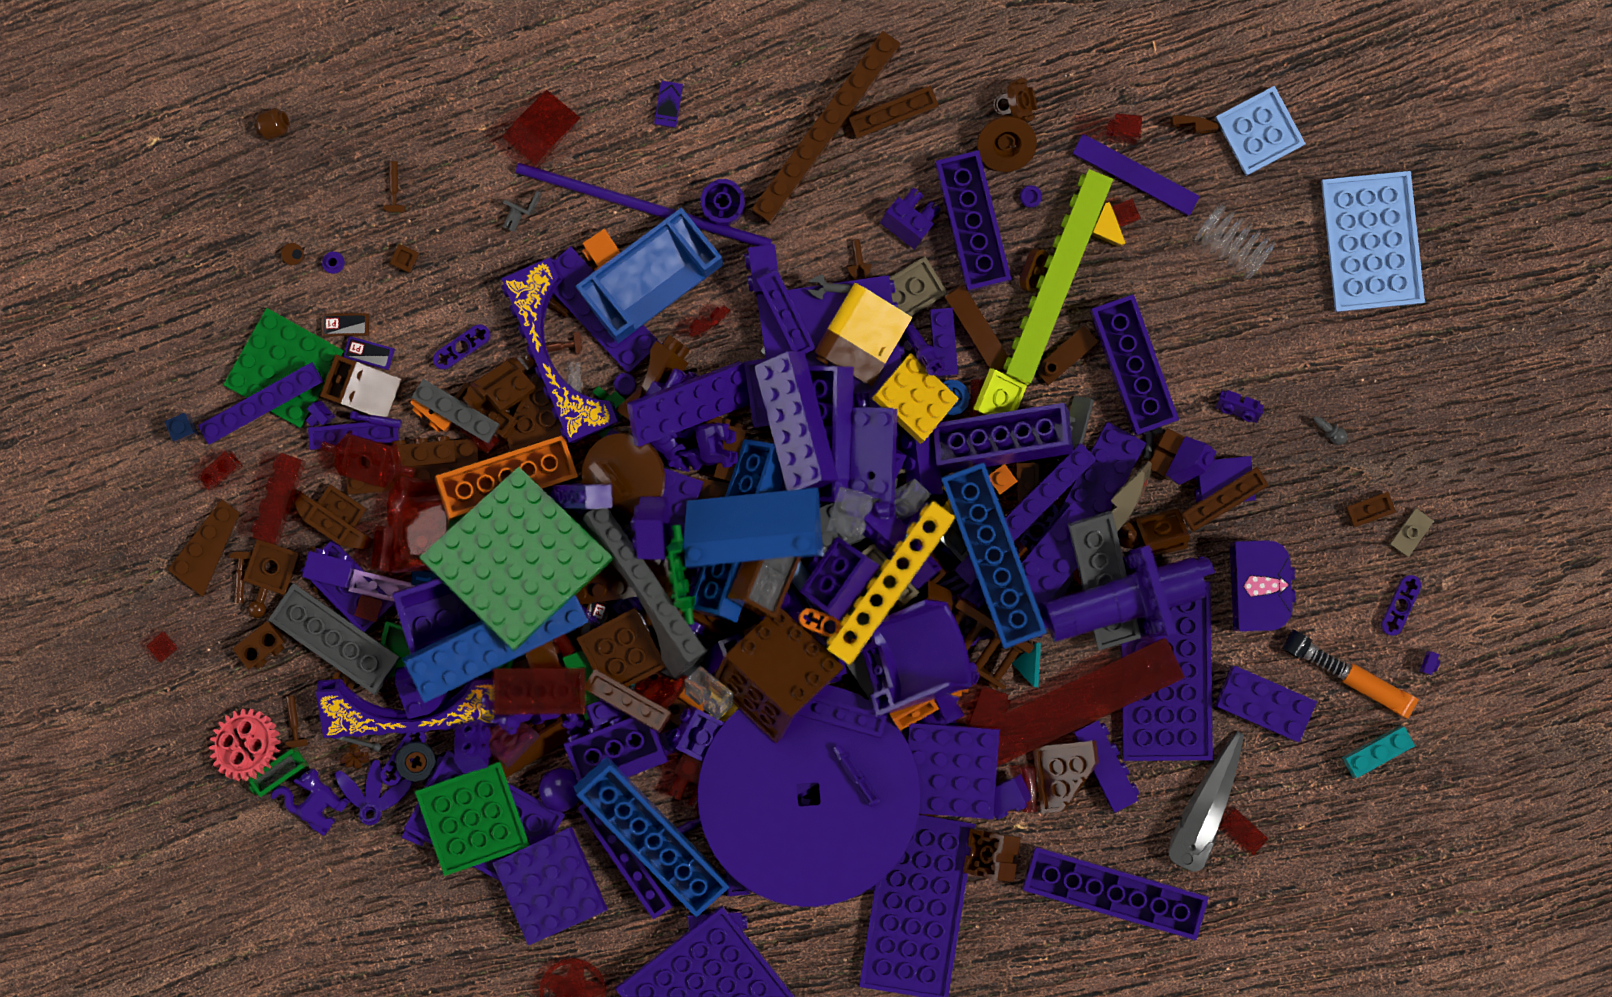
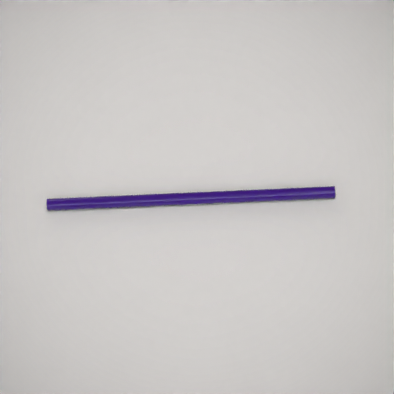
(638, 204)

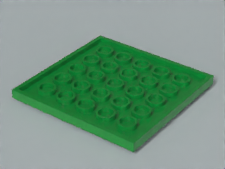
(516, 558)

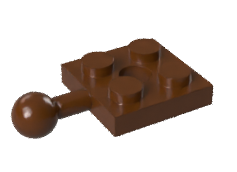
(258, 575)

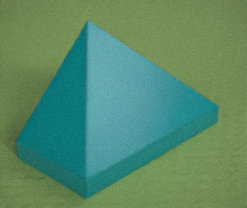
(1029, 665)

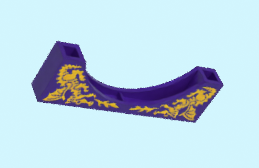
(530, 295)
(349, 715)

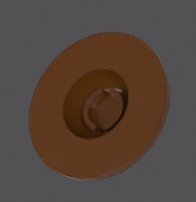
(1007, 143)

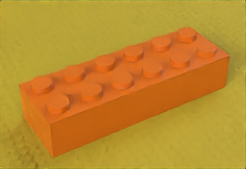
(544, 462)

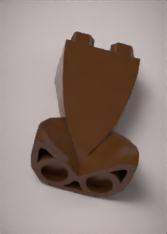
(663, 360)

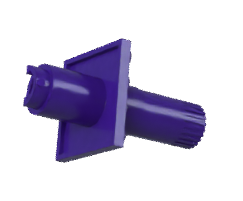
(1142, 594)

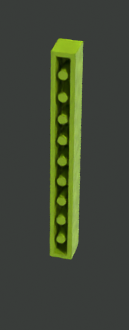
(1059, 276)

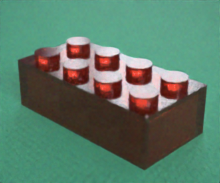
(538, 691)

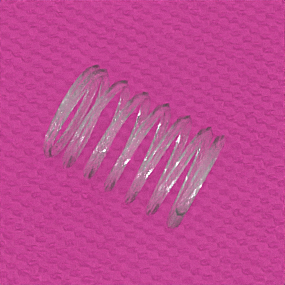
(1253, 259)

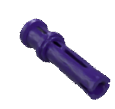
(925, 352)

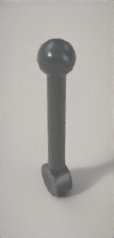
(376, 746)

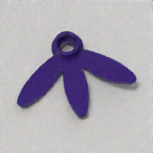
(371, 801)

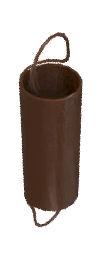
(559, 308)

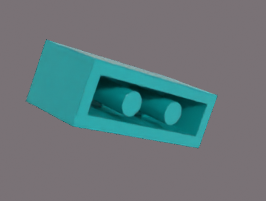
(1378, 751)

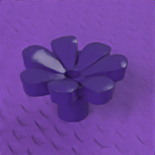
(575, 724)

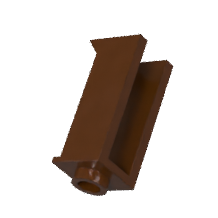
(726, 473)

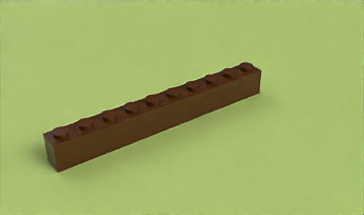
(826, 127)

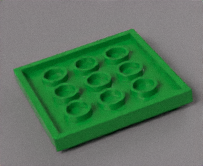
(275, 352)
(472, 818)

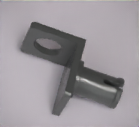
(517, 211)

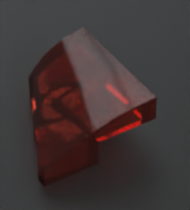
(660, 690)

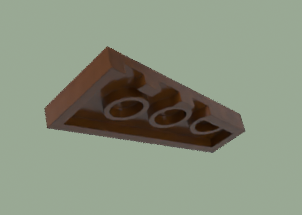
(202, 553)

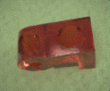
(220, 470)

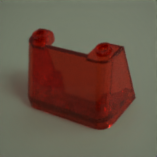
(417, 520)

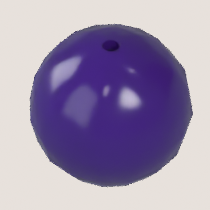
(558, 789)

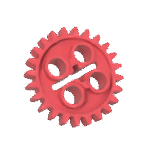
(260, 732)

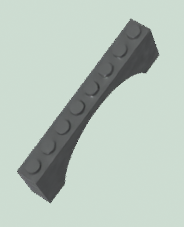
(677, 641)

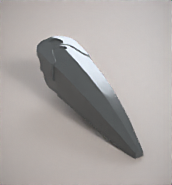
(1202, 816)

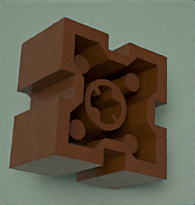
(991, 855)

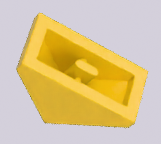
(1108, 228)

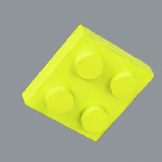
(999, 394)

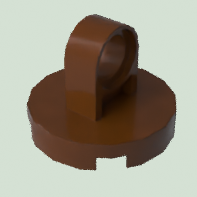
(1020, 99)

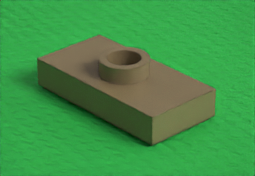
(1411, 532)

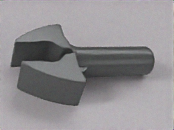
(828, 287)
(1149, 438)

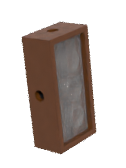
(763, 584)

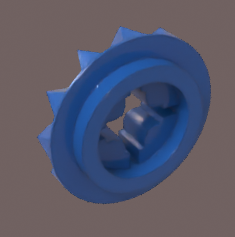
(961, 392)

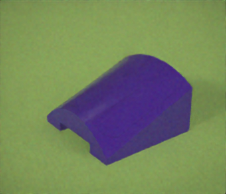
(916, 657)

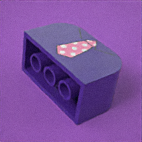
(1260, 585)

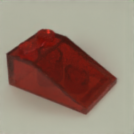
(541, 128)

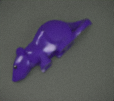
(670, 450)

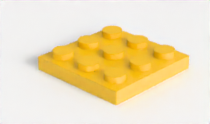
(917, 396)

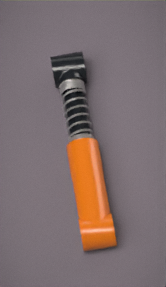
(1352, 675)

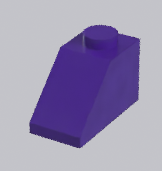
(1190, 461)

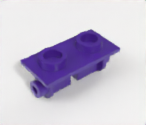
(1249, 410)

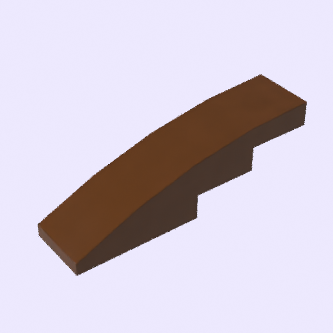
(977, 327)

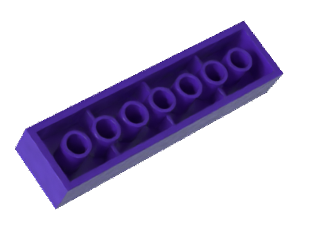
(1115, 892)

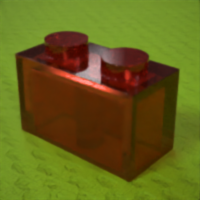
(1124, 128)

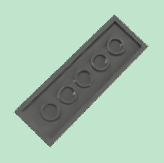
(1099, 562)
(334, 639)

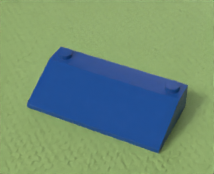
(649, 275)
(753, 528)

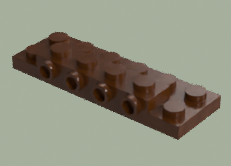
(427, 459)

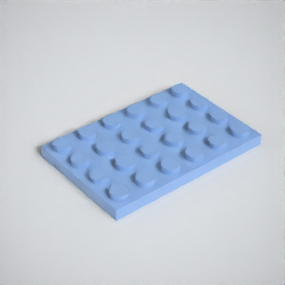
(1372, 241)

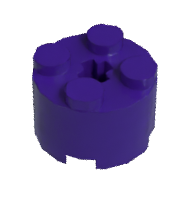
(723, 189)

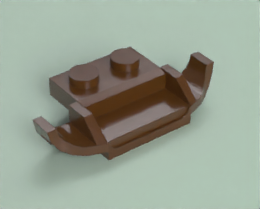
(503, 385)
(334, 516)

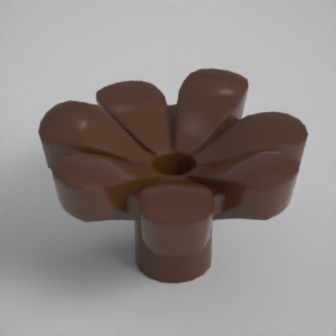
(354, 757)

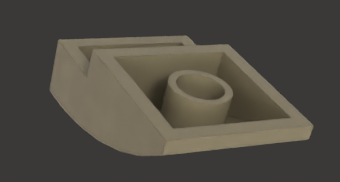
(1129, 495)

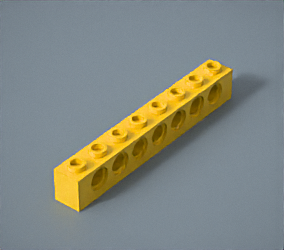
(931, 513)

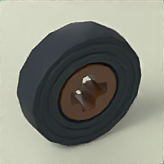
(412, 750)

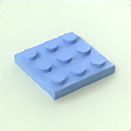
(1260, 130)

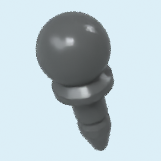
(1337, 435)

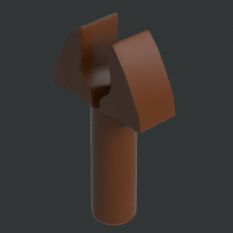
(858, 261)

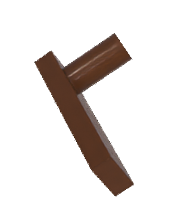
(1066, 355)

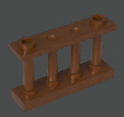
(984, 620)

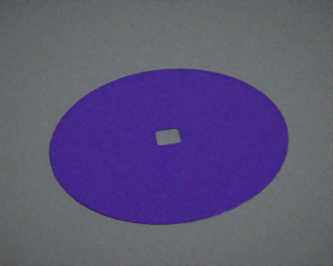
(807, 851)

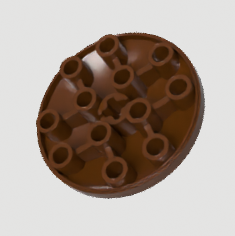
(628, 469)

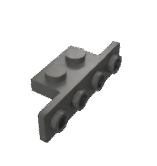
(1079, 418)

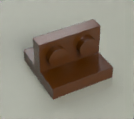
(1163, 532)

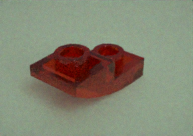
(703, 326)

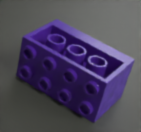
(631, 757)

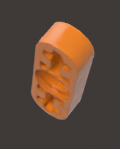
(816, 615)

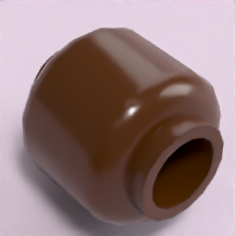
(272, 123)

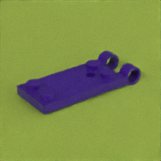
(874, 450)

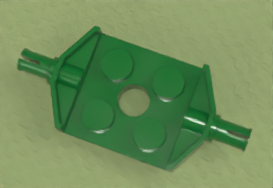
(676, 576)

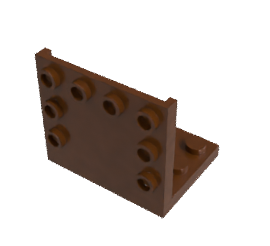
(776, 672)

